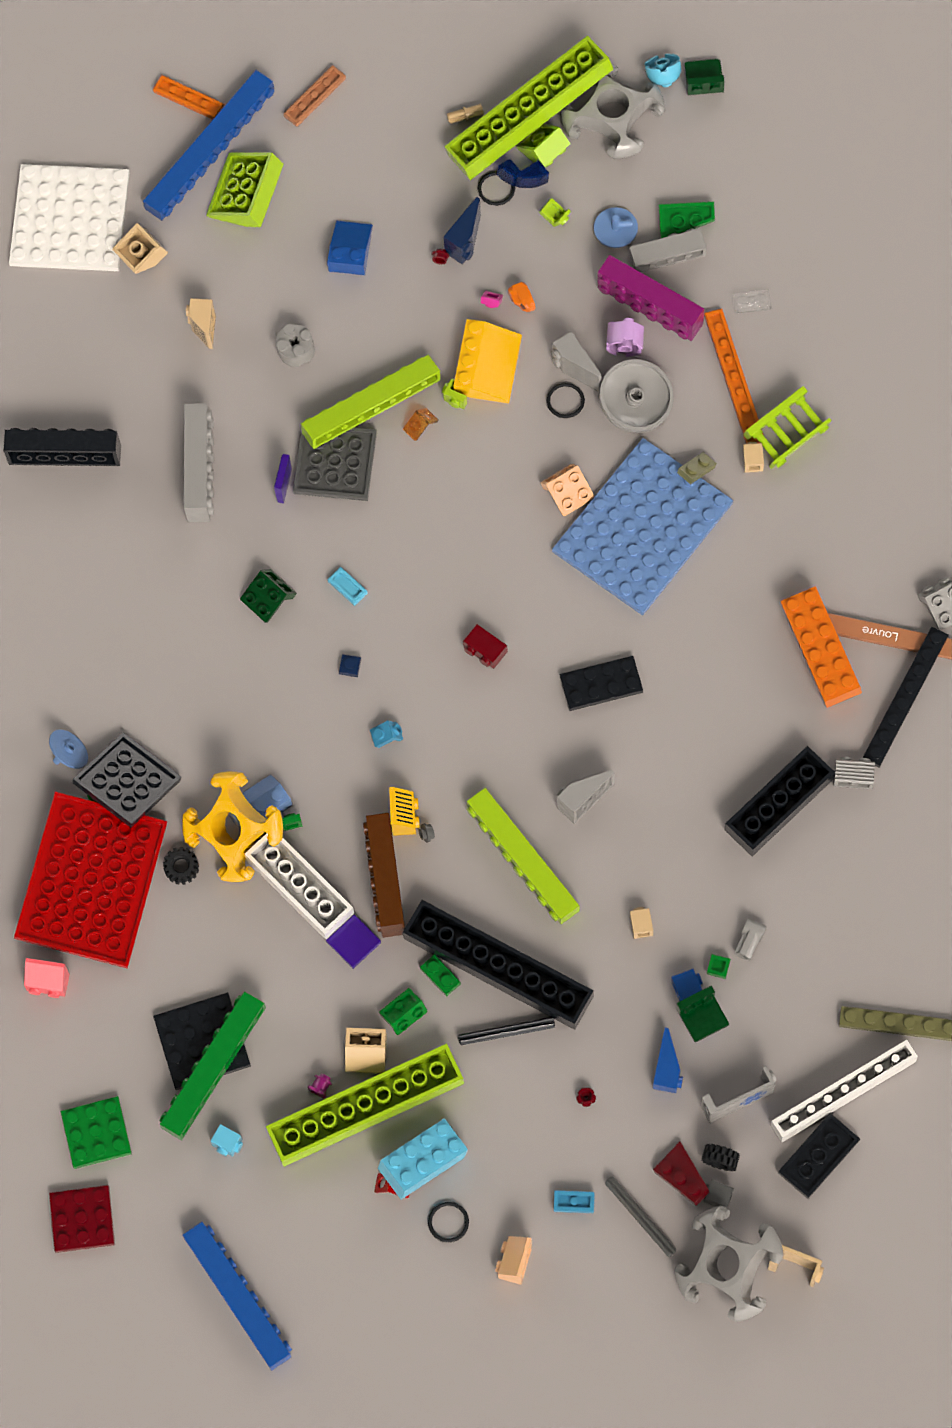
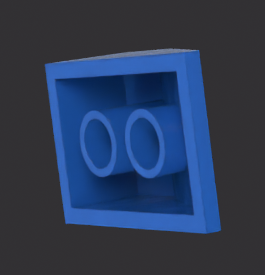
(349, 248)

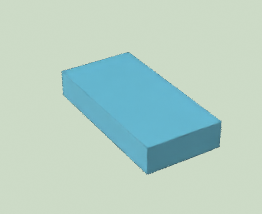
(347, 586)

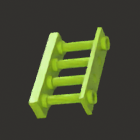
(770, 420)

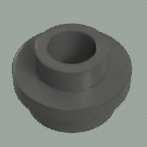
(426, 832)

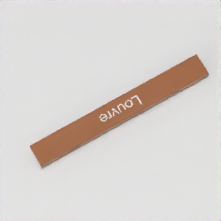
(884, 635)

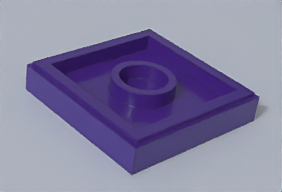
(283, 478)
(353, 941)

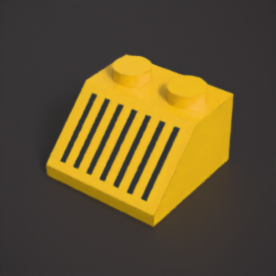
(403, 811)

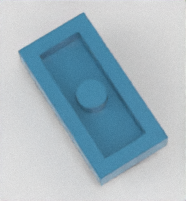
(574, 1201)

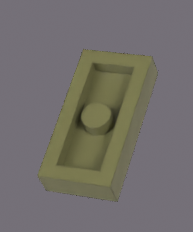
(696, 468)

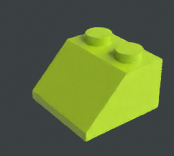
(544, 144)

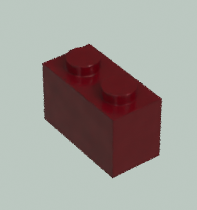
(484, 646)

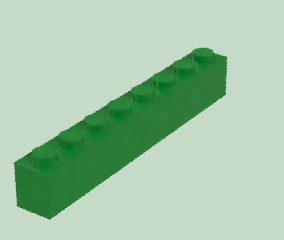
(212, 1066)

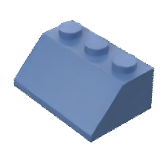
(263, 795)

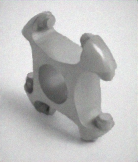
(614, 128)
(749, 1256)

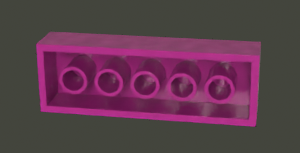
(650, 298)

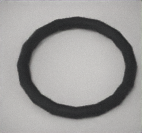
(491, 202)
(565, 385)
(447, 1239)

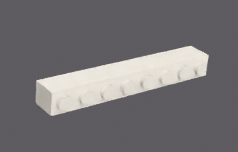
(844, 1091)

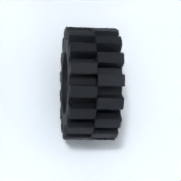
(185, 876)
(720, 1157)

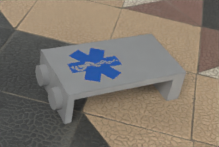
(714, 1113)

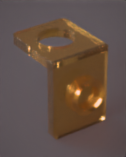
(418, 423)

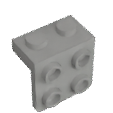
(939, 602)

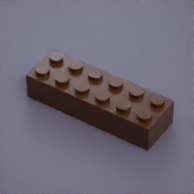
(385, 880)

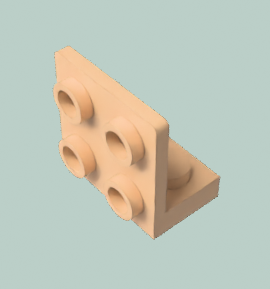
(568, 489)

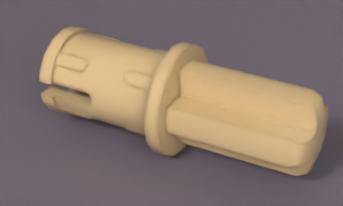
(465, 113)

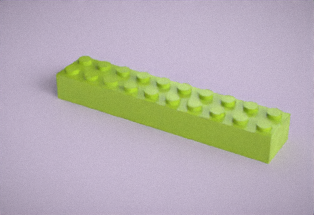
(529, 107)
(365, 1105)

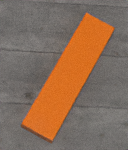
(188, 97)

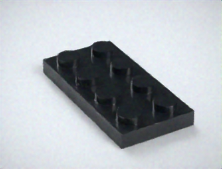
(601, 683)
(819, 1156)

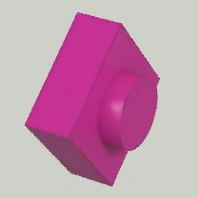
(491, 299)

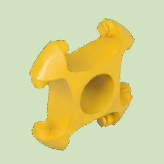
(214, 829)

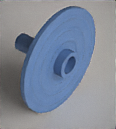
(615, 227)
(68, 749)

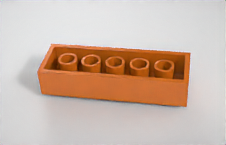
(821, 647)

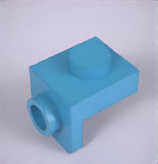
(386, 733)

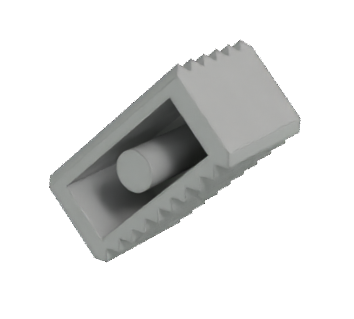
(854, 773)

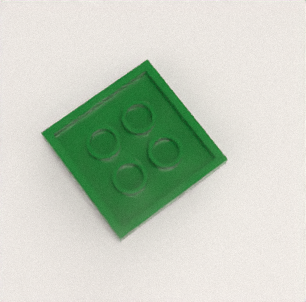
(96, 1132)

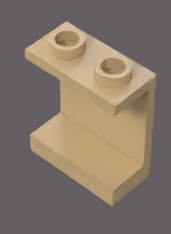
(803, 1260)

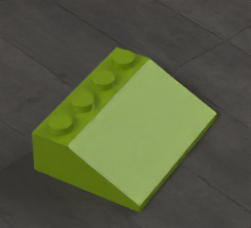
(245, 188)

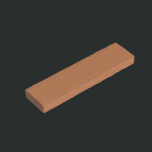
(314, 96)

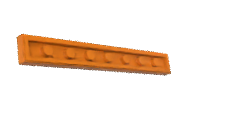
(732, 370)

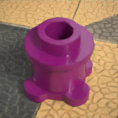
(320, 1085)

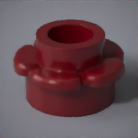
(440, 256)
(586, 1092)

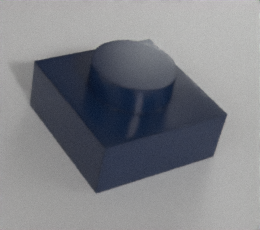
(350, 665)

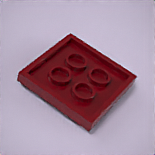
(82, 1219)

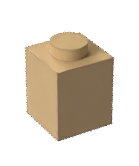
(753, 457)
(641, 922)

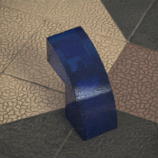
(530, 177)

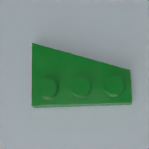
(684, 216)

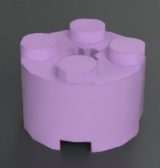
(625, 337)

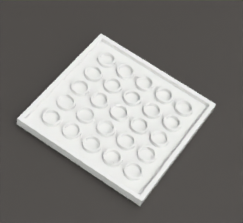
(69, 217)

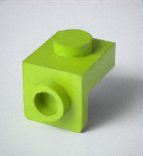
(554, 213)
(453, 397)

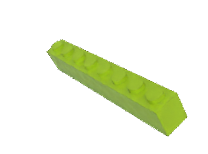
(370, 401)
(523, 856)

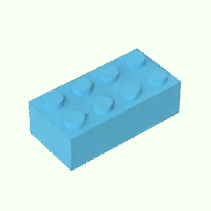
(422, 1158)

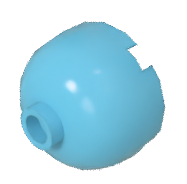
(663, 70)

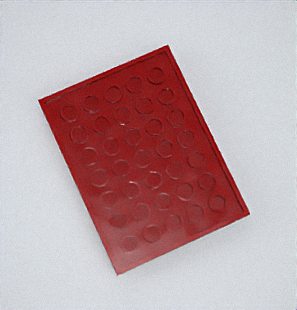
(90, 881)

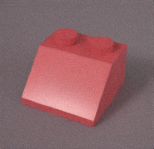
(46, 978)

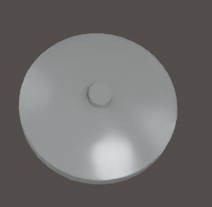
(636, 396)

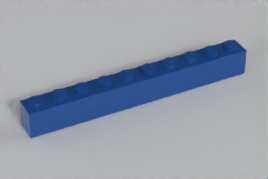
(209, 145)

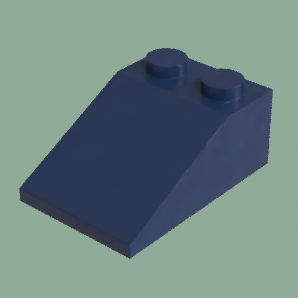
(461, 237)

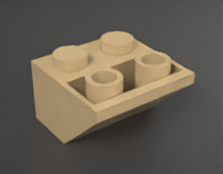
(365, 1050)

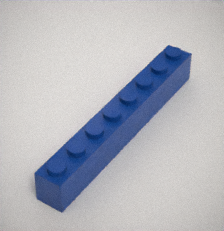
(237, 1296)

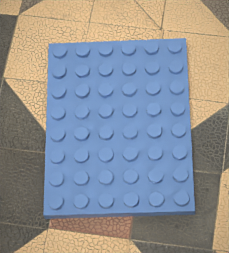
(642, 527)

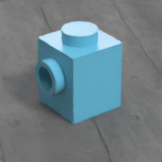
(226, 1141)

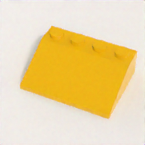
(487, 361)

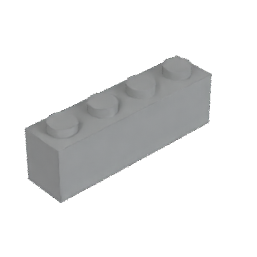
(667, 250)

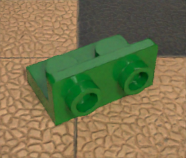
(403, 1011)

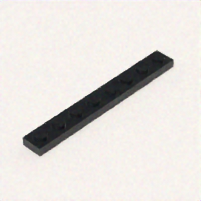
(905, 696)

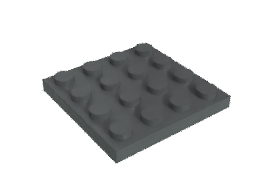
(337, 467)

